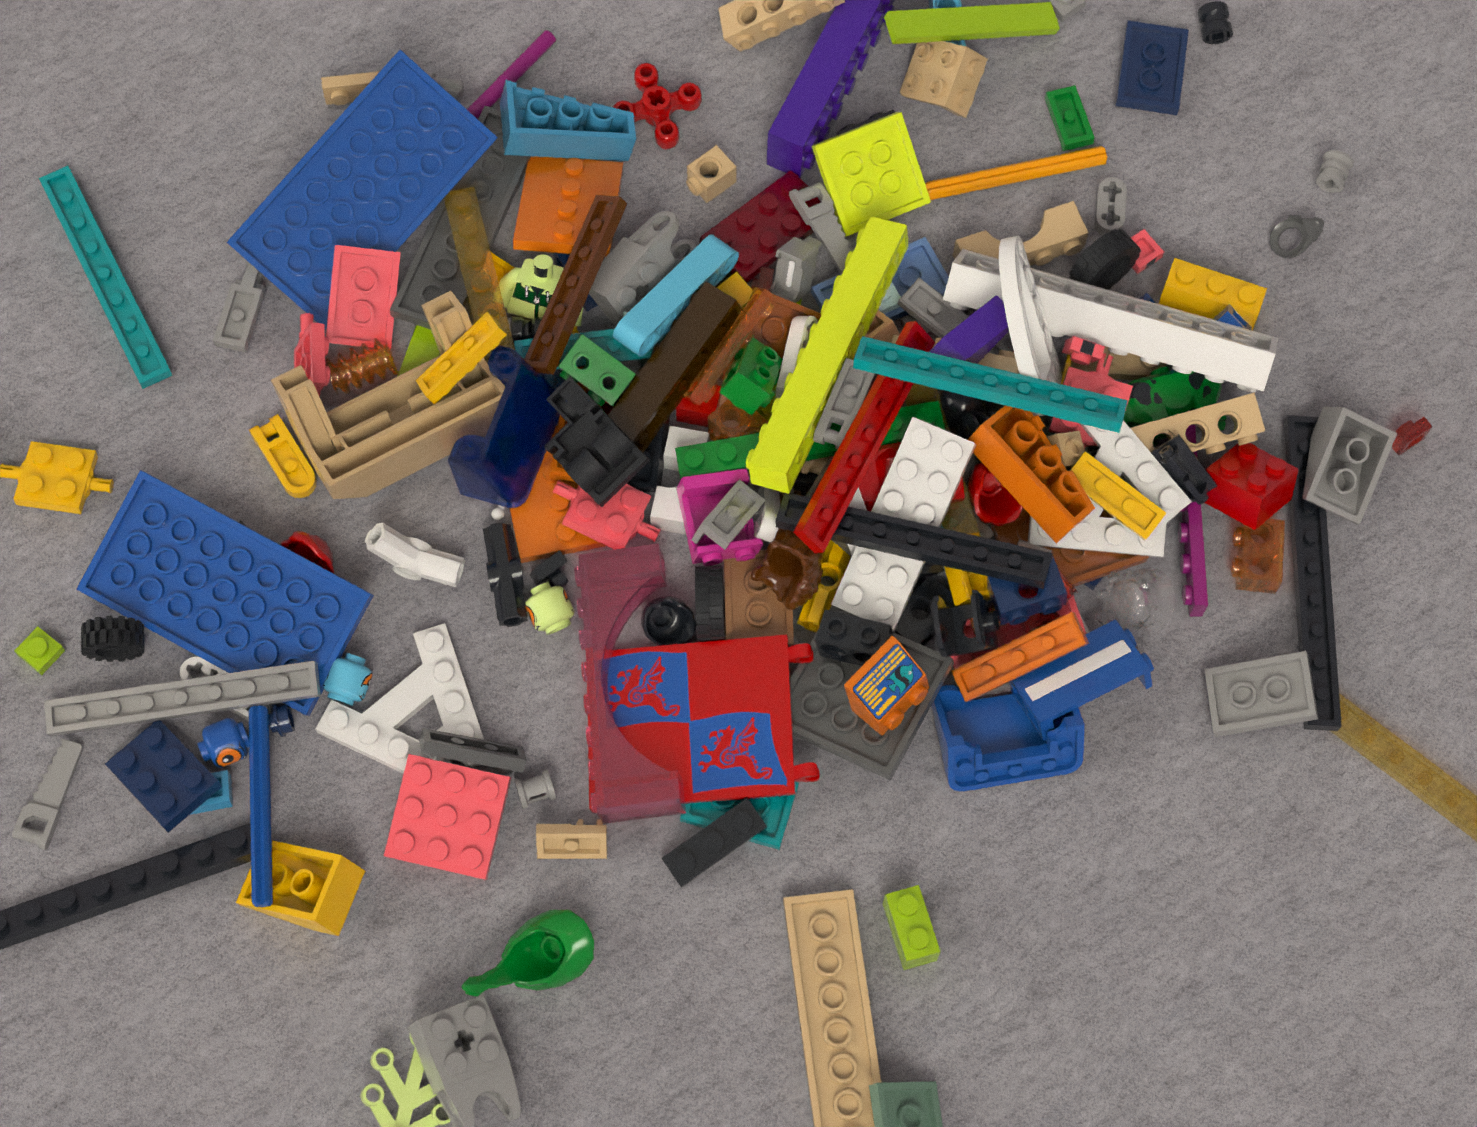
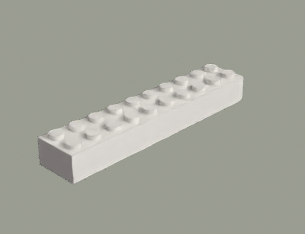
(1126, 324)

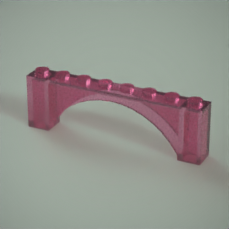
(611, 591)

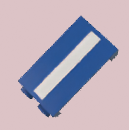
(1081, 676)

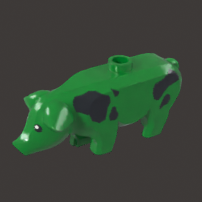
(1169, 394)

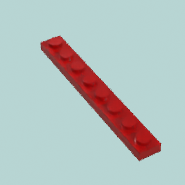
(857, 450)

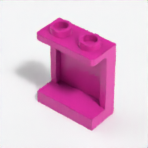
(697, 499)

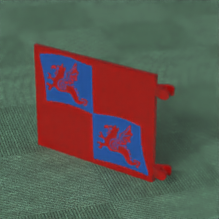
(712, 714)

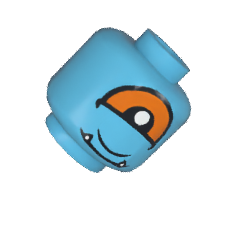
(348, 679)

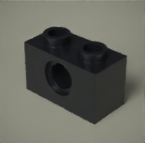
(922, 630)

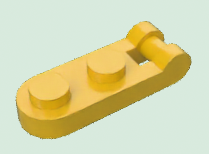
(285, 458)

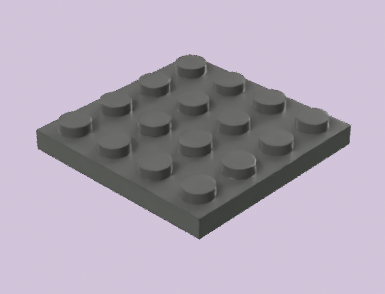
(826, 719)

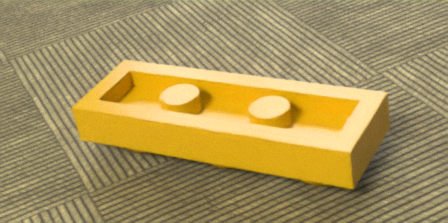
(461, 358)
(1117, 496)

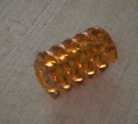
(361, 366)

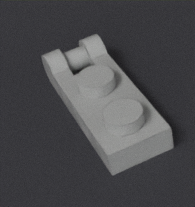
(843, 403)

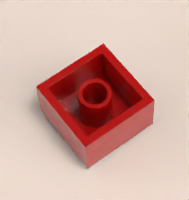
(1250, 484)

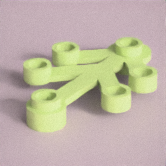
(406, 1095)

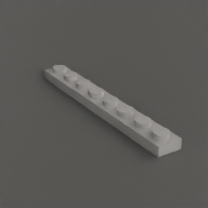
(182, 698)

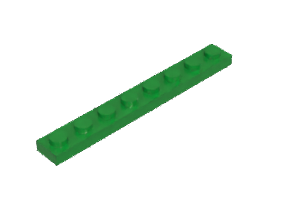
(732, 452)

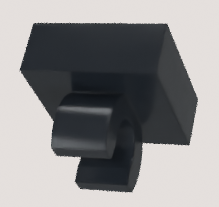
(551, 571)

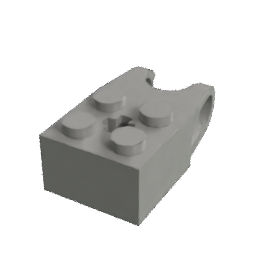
(638, 265)
(469, 1072)

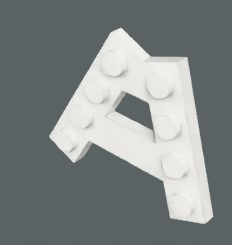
(1127, 456)
(375, 730)

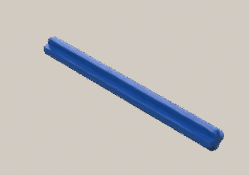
(260, 806)

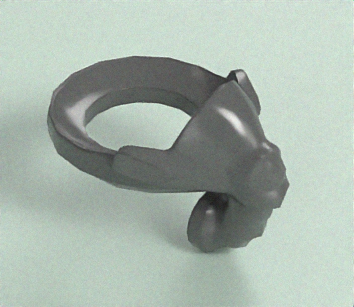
(1309, 227)

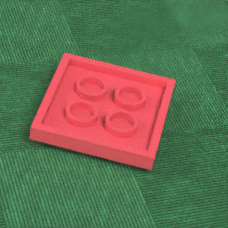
(447, 816)

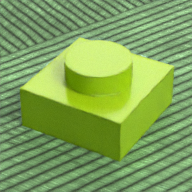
(39, 650)

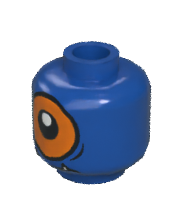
(224, 742)

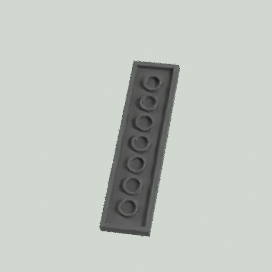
(436, 263)

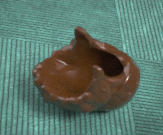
(790, 569)

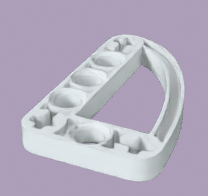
(1025, 315)

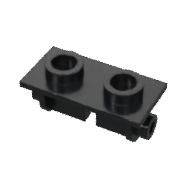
(1185, 469)

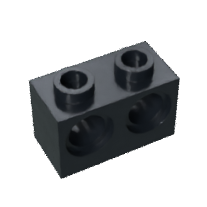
(850, 637)

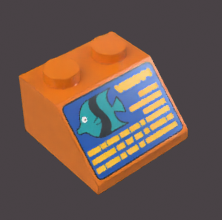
(886, 687)

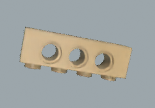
(754, 21)
(1242, 410)

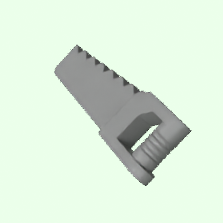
(823, 222)
(49, 796)

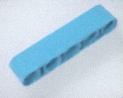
(670, 297)

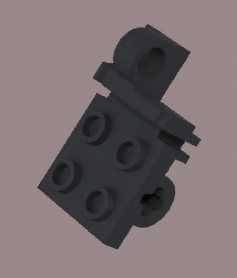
(592, 444)

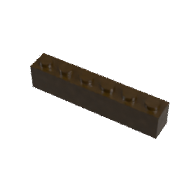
(674, 364)

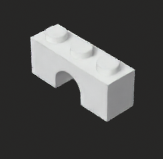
(666, 507)

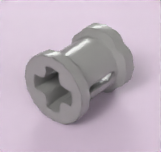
(535, 789)

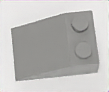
(1345, 462)

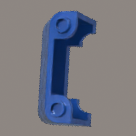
(997, 745)

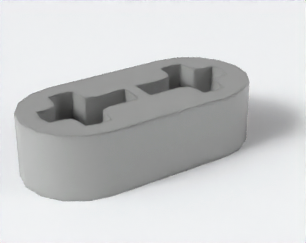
(1103, 205)

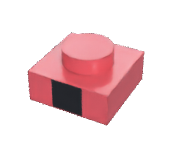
(1150, 251)
(1082, 350)

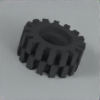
(112, 638)

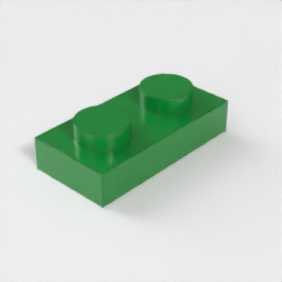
(1069, 118)

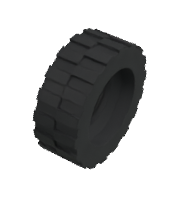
(1106, 260)
(709, 603)

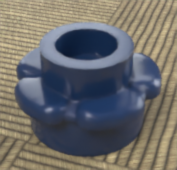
(281, 720)

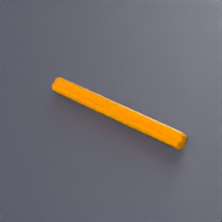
(1016, 172)

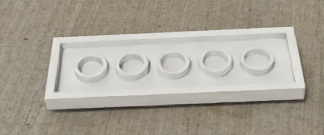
(915, 490)

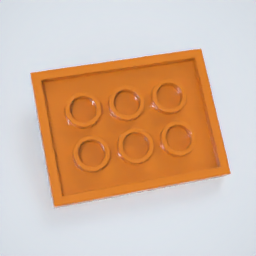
(558, 199)
(540, 520)

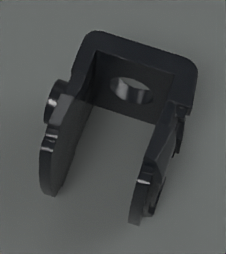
(950, 625)

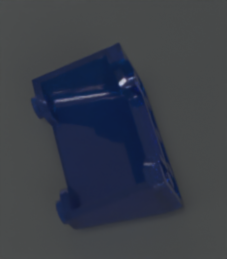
(509, 457)

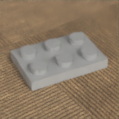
(1261, 694)

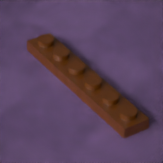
(575, 283)

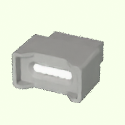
(795, 268)

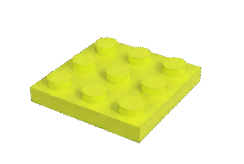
(871, 173)

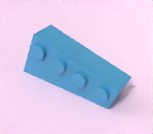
(563, 127)

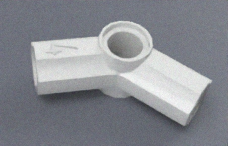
(414, 557)

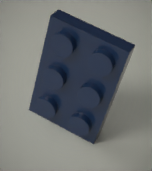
(1152, 67)
(163, 775)

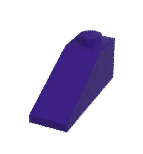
(976, 334)

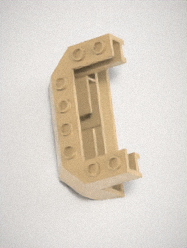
(393, 425)

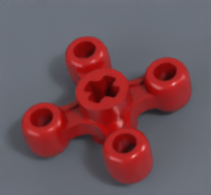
(659, 104)

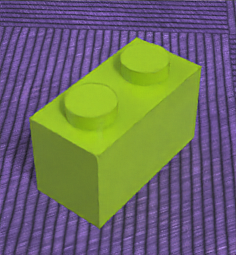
(911, 927)

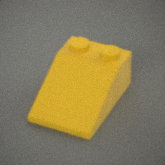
(308, 887)

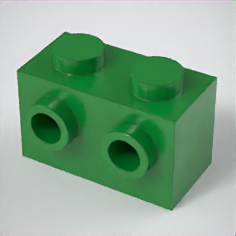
(597, 367)
(752, 377)

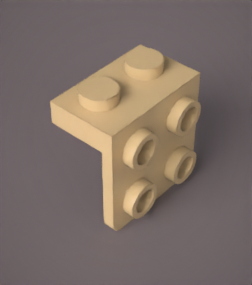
(944, 76)

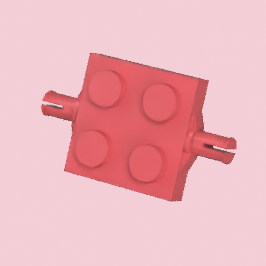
(312, 350)
(1093, 381)
(614, 522)

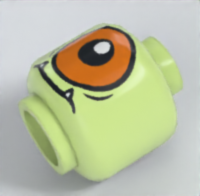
(549, 608)

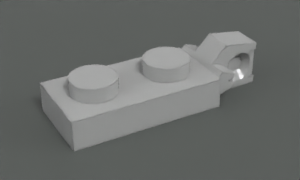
(240, 311)

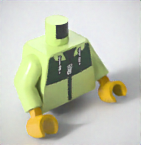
(530, 288)

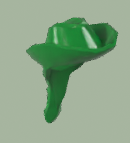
(532, 953)

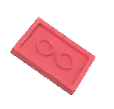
(362, 296)

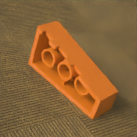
(1032, 470)

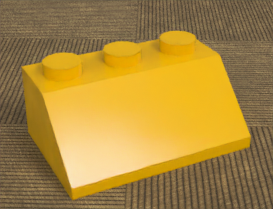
(1209, 292)

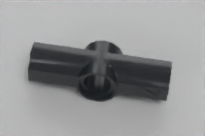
(505, 574)

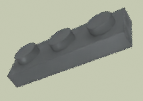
(472, 751)

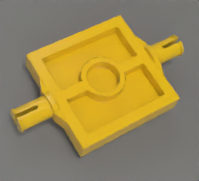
(56, 477)

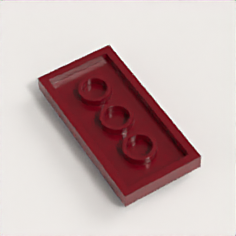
(763, 226)

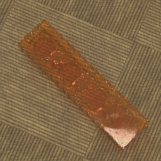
(737, 336)

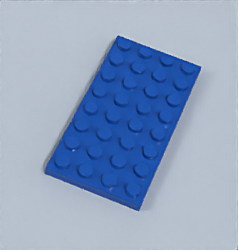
(363, 182)
(220, 586)

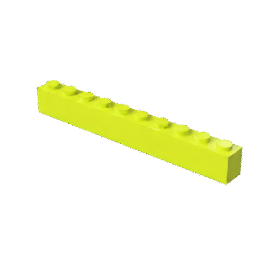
(836, 336)

